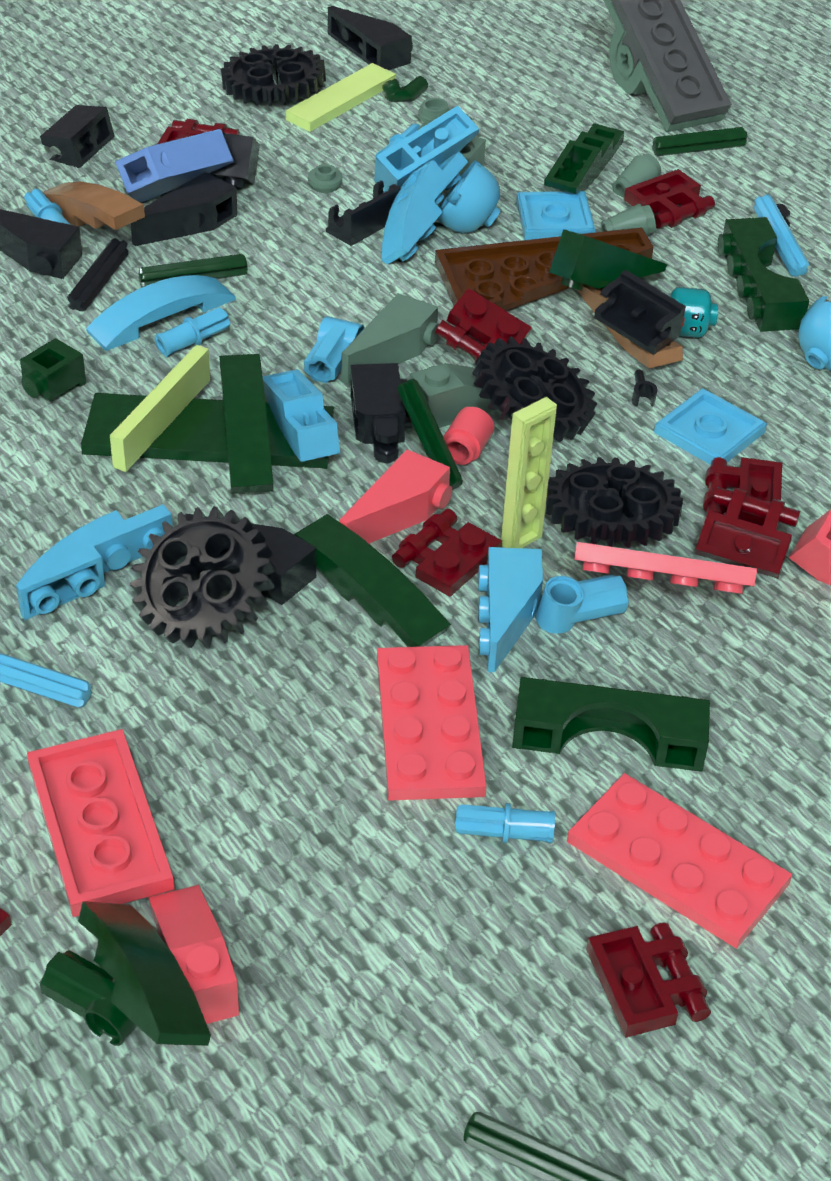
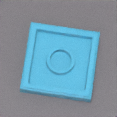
(551, 212)
(710, 427)

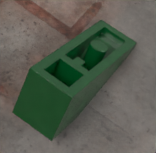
(596, 263)

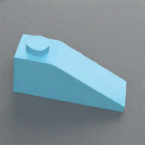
(432, 142)

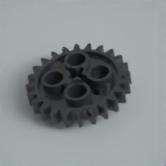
(252, 76)
(523, 374)
(613, 502)
(202, 577)

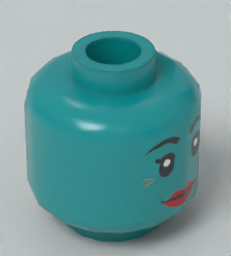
(698, 313)

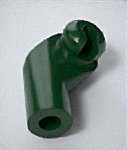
(410, 92)

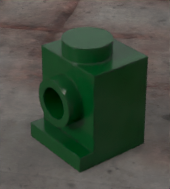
(52, 370)

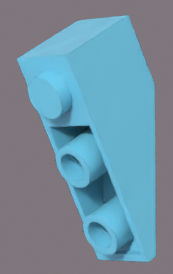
(512, 600)

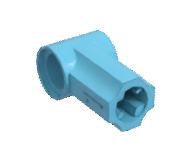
(326, 356)
(575, 601)

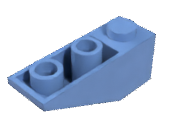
(172, 164)

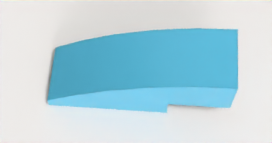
(301, 415)

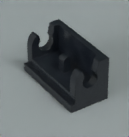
(79, 134)
(365, 219)
(640, 312)

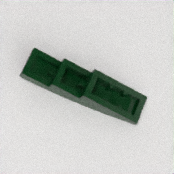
(584, 158)
(246, 424)
(374, 582)
(146, 975)

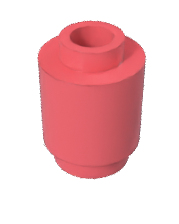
(469, 434)

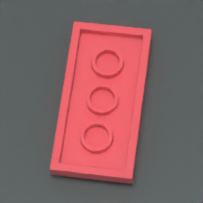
(682, 570)
(430, 723)
(99, 821)
(680, 859)

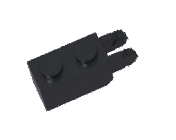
(378, 409)

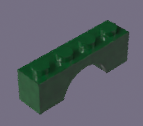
(771, 299)
(666, 726)

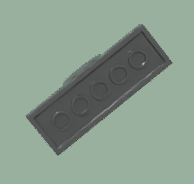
(662, 55)

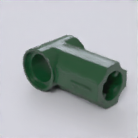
(88, 993)

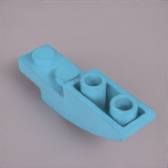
(416, 207)
(79, 560)

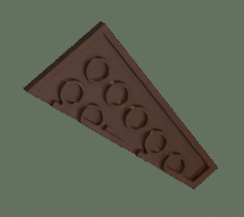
(519, 270)

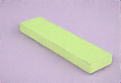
(339, 97)
(160, 408)
(528, 473)

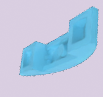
(153, 302)

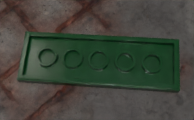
(193, 435)

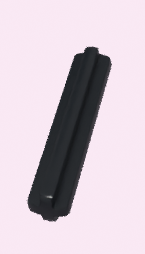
(97, 275)

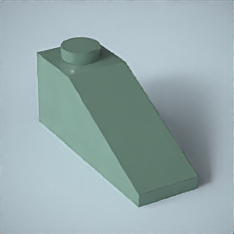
(394, 335)
(449, 390)

